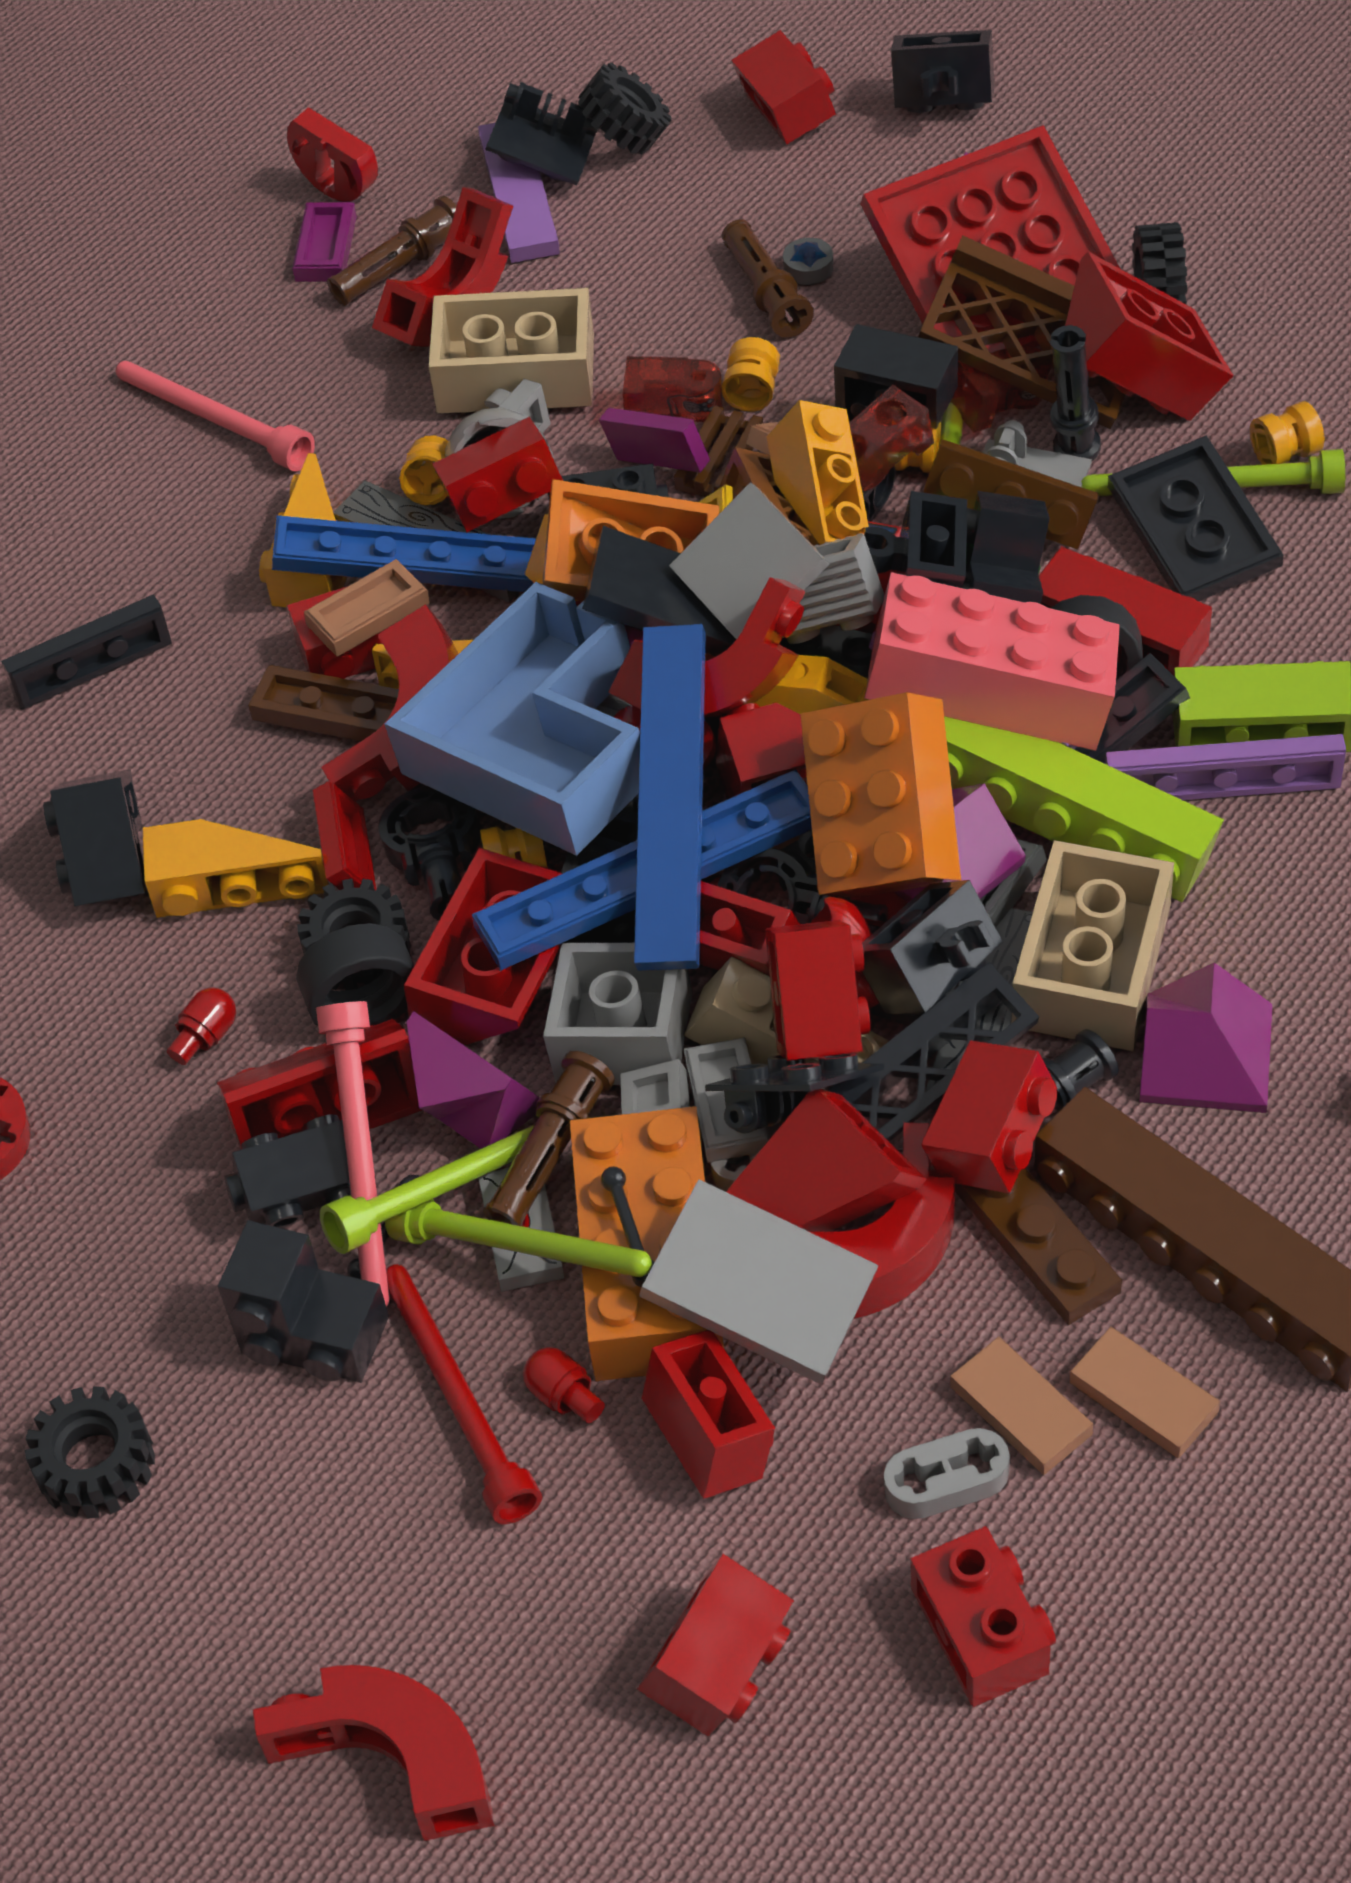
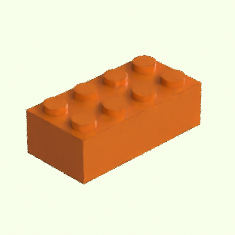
(661, 1167)

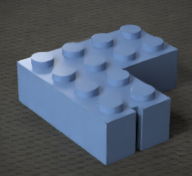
(519, 724)

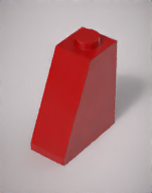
(825, 1167)

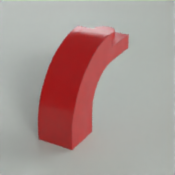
(465, 265)
(419, 652)
(747, 667)
(908, 1236)
(393, 1717)

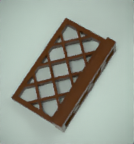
(1021, 292)

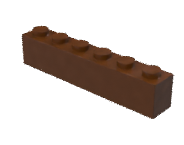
(1202, 1230)

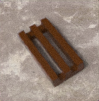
(709, 432)

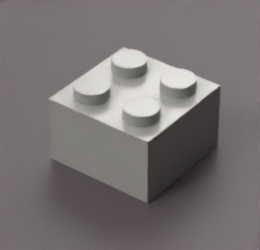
(615, 1010)

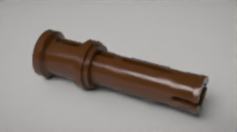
(412, 234)
(773, 288)
(570, 1099)

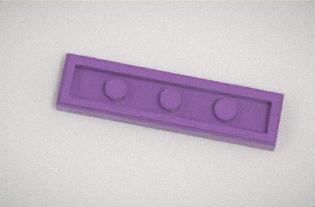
(530, 226)
(1238, 767)

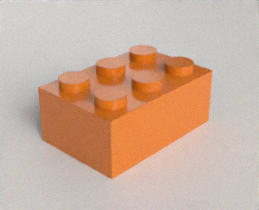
(880, 796)

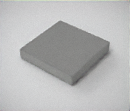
(740, 552)

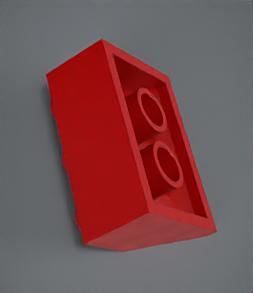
(1145, 340)
(457, 978)
(305, 1086)

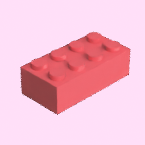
(996, 660)

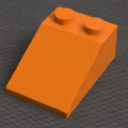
(582, 510)

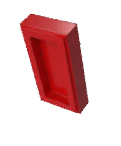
(342, 836)

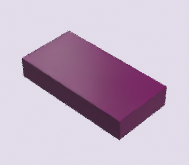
(324, 240)
(654, 439)

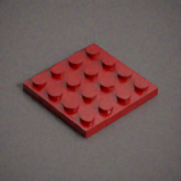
(1003, 196)

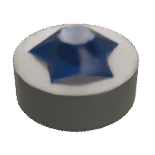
(808, 260)

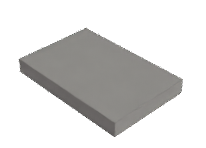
(759, 1281)

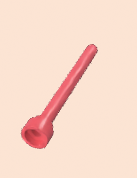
(285, 444)
(344, 1031)

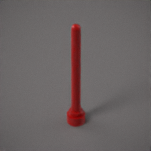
(508, 1489)

